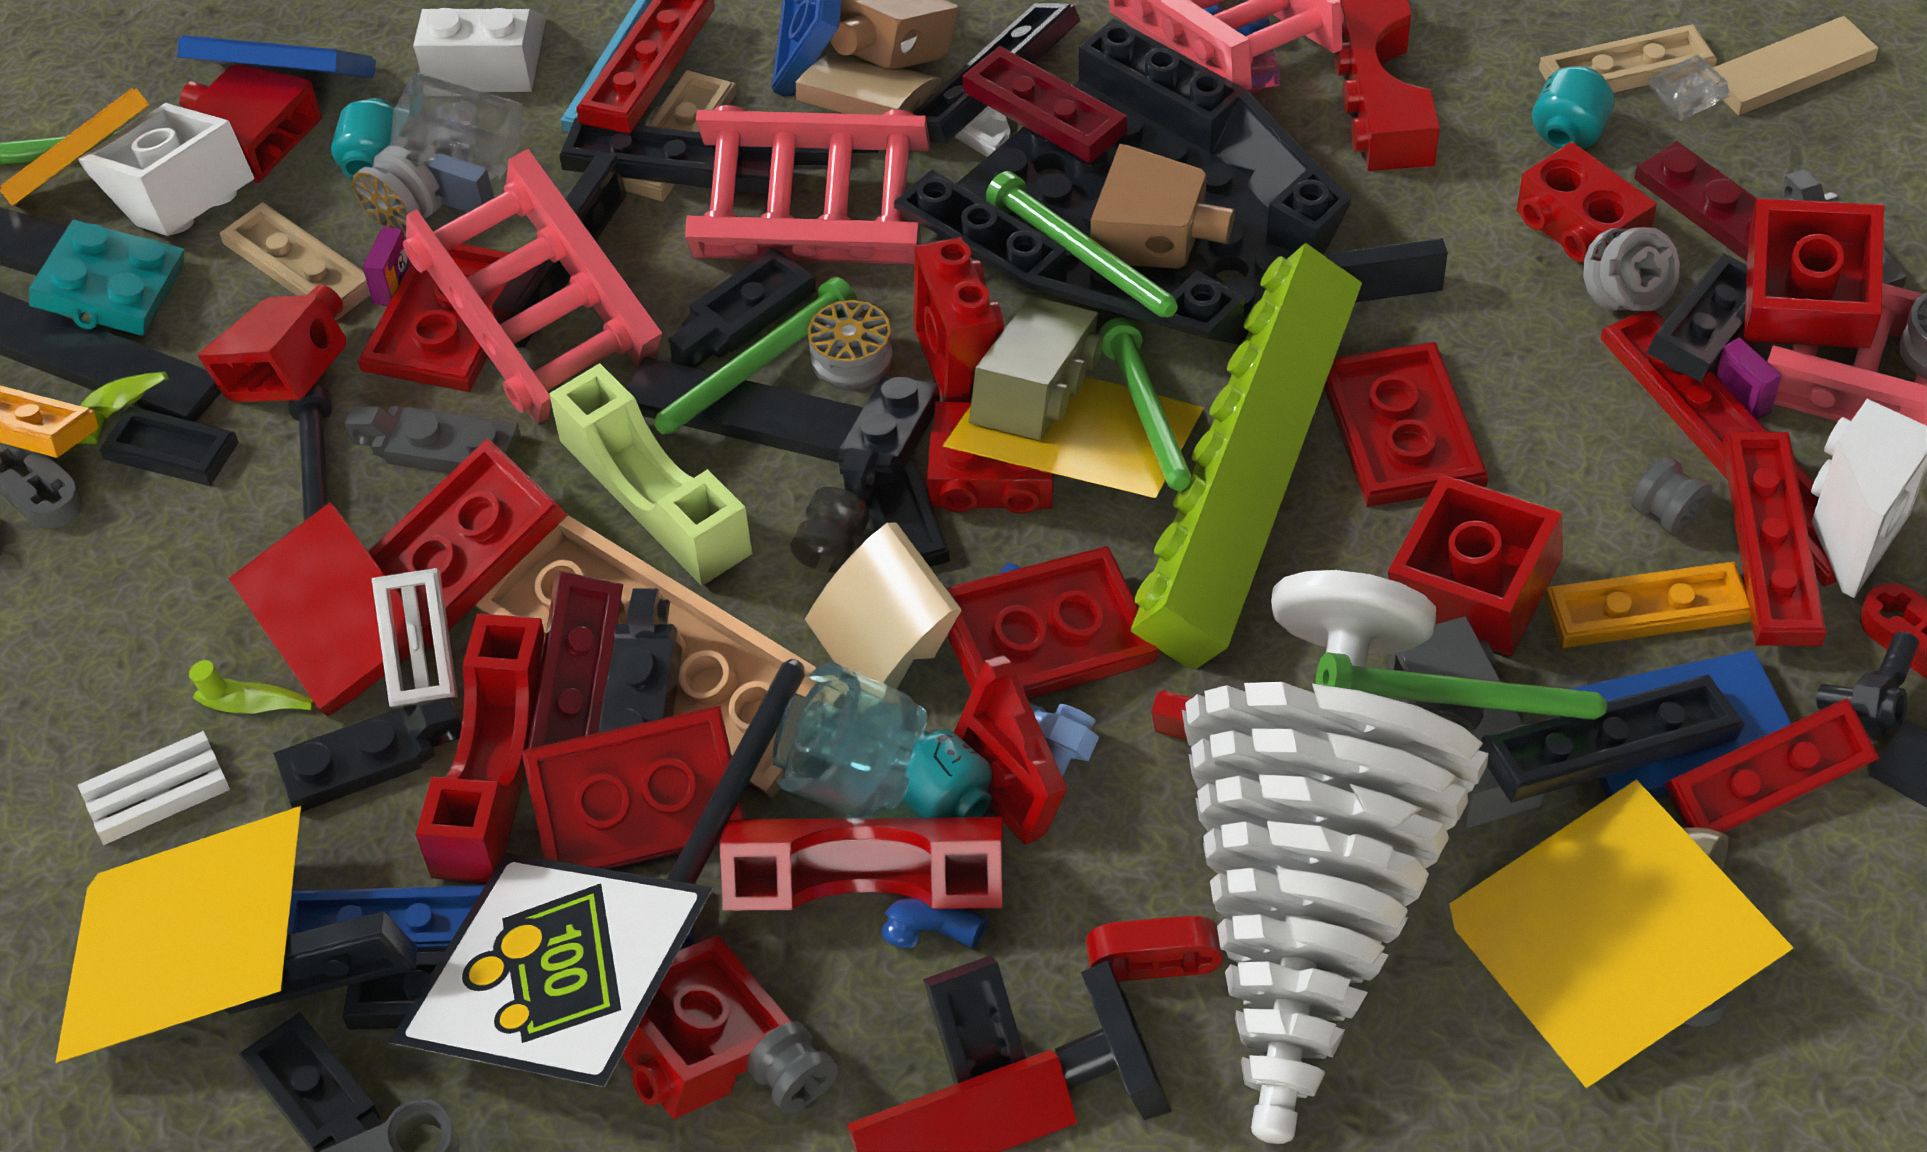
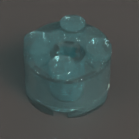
(848, 742)

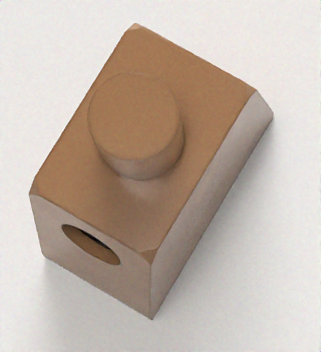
(895, 31)
(1156, 210)

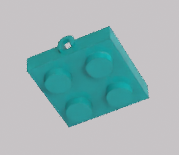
(108, 276)

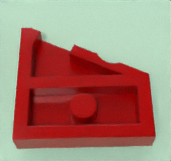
(1006, 733)

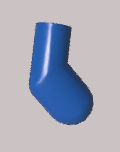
(911, 915)

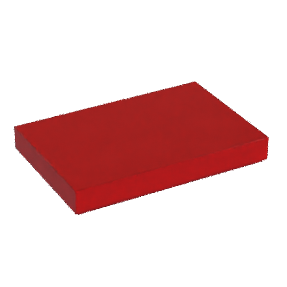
(423, 333)
(1402, 423)
(470, 530)
(320, 608)
(1053, 621)
(628, 789)

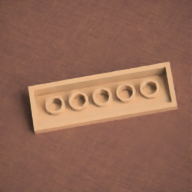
(720, 656)

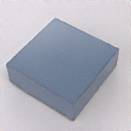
(461, 182)

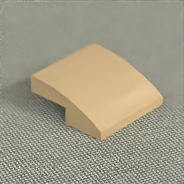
(860, 87)
(883, 609)

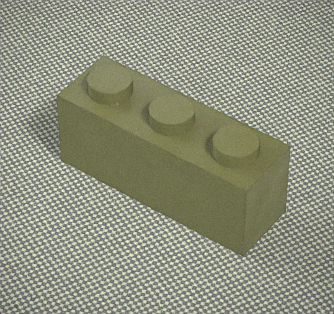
(1035, 368)

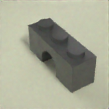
(1459, 653)

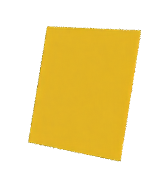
(1094, 441)
(1614, 932)
(181, 935)

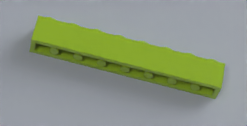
(1245, 459)

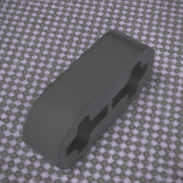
(43, 475)

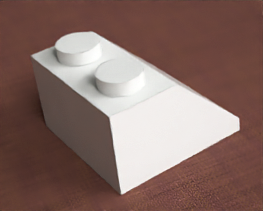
(480, 47)
(169, 167)
(1867, 489)

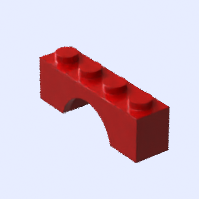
(1393, 119)
(474, 806)
(799, 860)

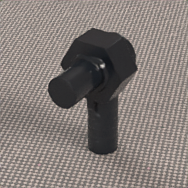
(1877, 694)

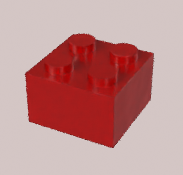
(1814, 273)
(1481, 558)

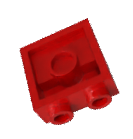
(953, 315)
(974, 481)
(699, 1029)

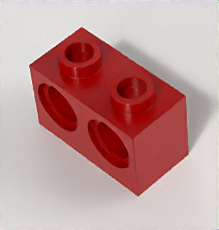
(1578, 199)

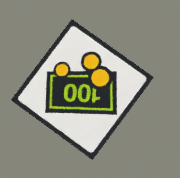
(553, 968)

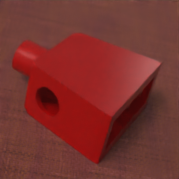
(264, 108)
(277, 347)

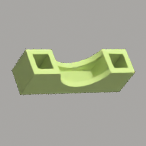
(685, 514)

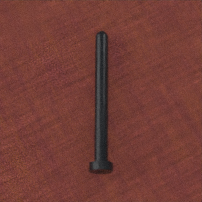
(310, 414)
(738, 773)

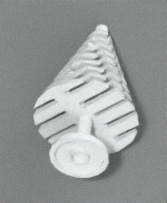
(1320, 827)

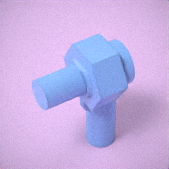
(1067, 733)

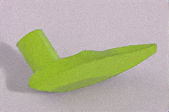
(117, 396)
(241, 696)

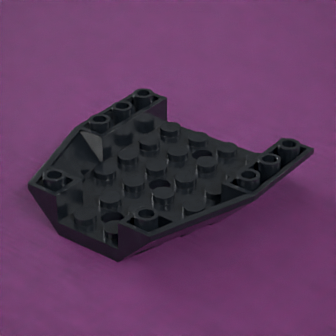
(1175, 113)

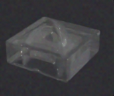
(1689, 87)

